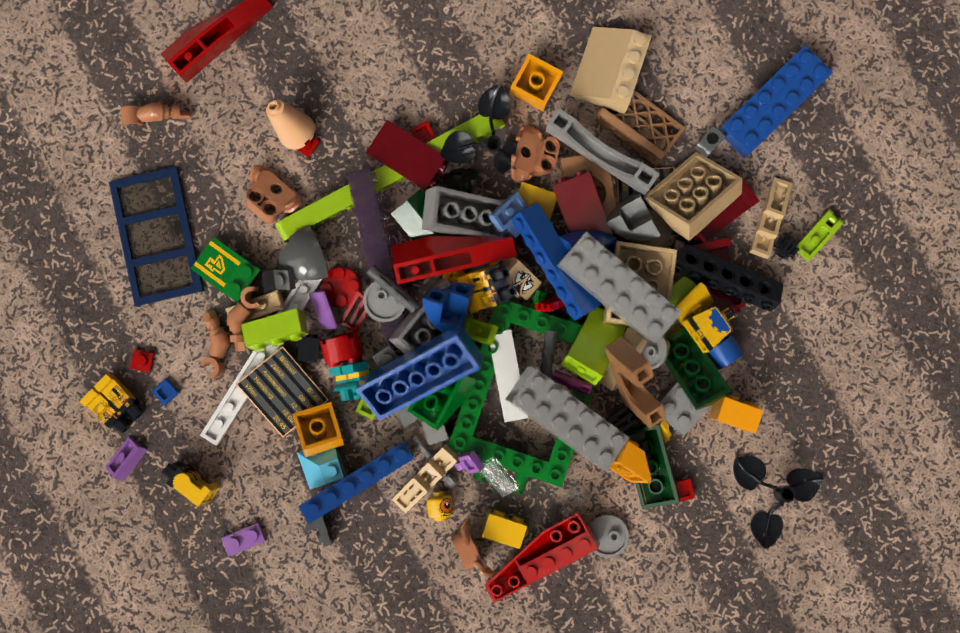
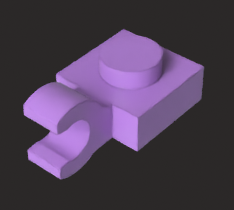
(470, 462)

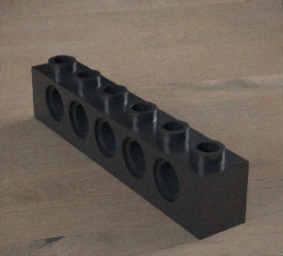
(727, 277)

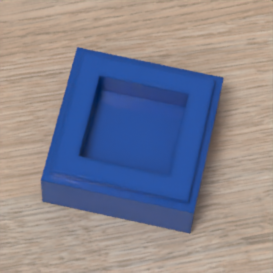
(165, 391)

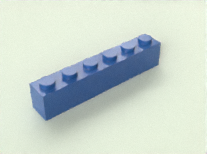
(548, 253)
(355, 482)

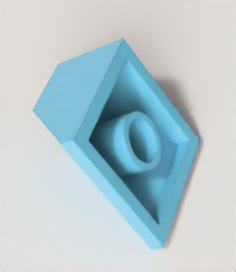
(322, 467)

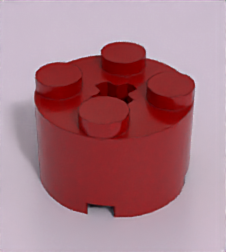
(342, 348)

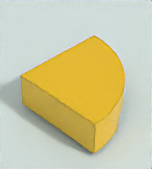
(665, 430)

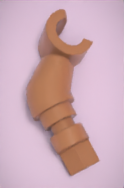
(150, 113)
(239, 315)
(219, 344)

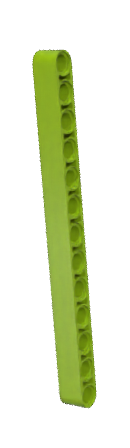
(334, 203)

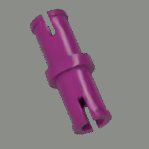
(571, 382)

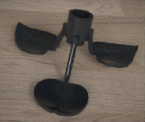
(458, 146)
(802, 487)

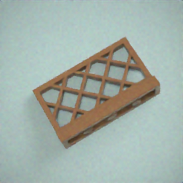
(634, 138)

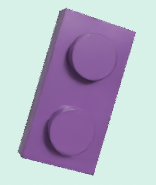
(243, 539)

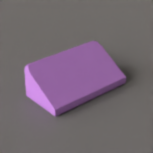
(323, 309)
(126, 459)

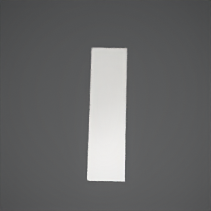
(506, 373)

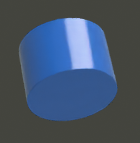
(725, 352)

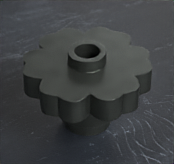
(461, 180)

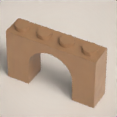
(573, 164)
(630, 373)

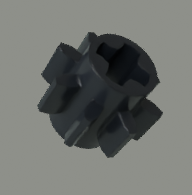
(786, 247)

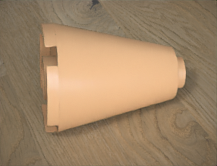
(290, 124)

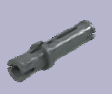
(400, 295)
(548, 352)

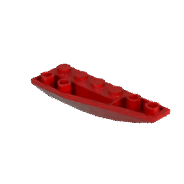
(211, 37)
(447, 254)
(544, 555)

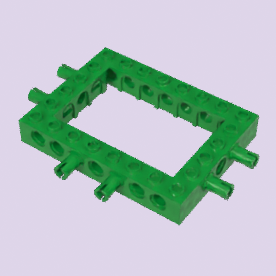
(516, 461)

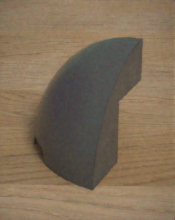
(633, 219)
(303, 256)

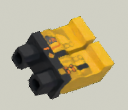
(489, 285)
(112, 403)
(190, 483)

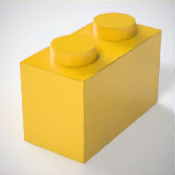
(504, 529)

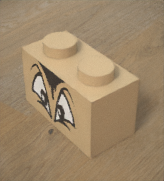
(521, 278)

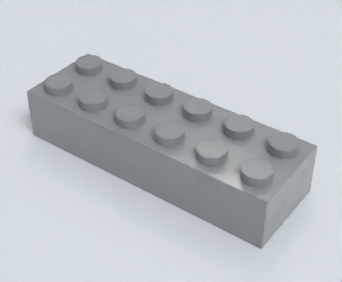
(619, 289)
(567, 418)

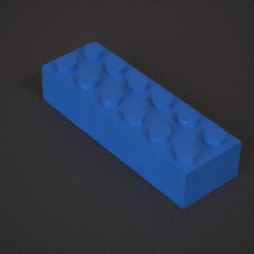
(775, 101)
(420, 372)

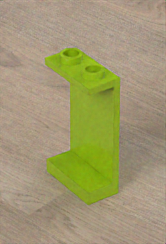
(588, 353)

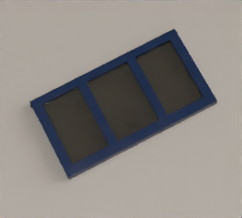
(155, 236)

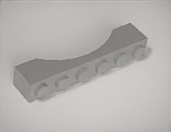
(628, 170)

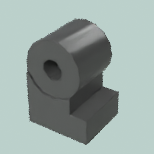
(709, 141)

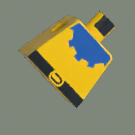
(709, 327)

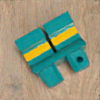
(348, 378)

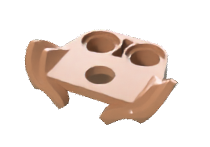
(524, 168)
(261, 182)
(469, 550)

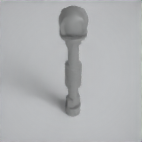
(449, 480)

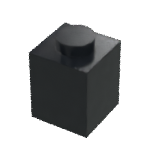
(309, 349)

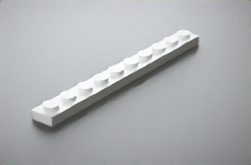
(235, 398)

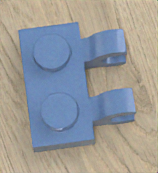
(504, 213)

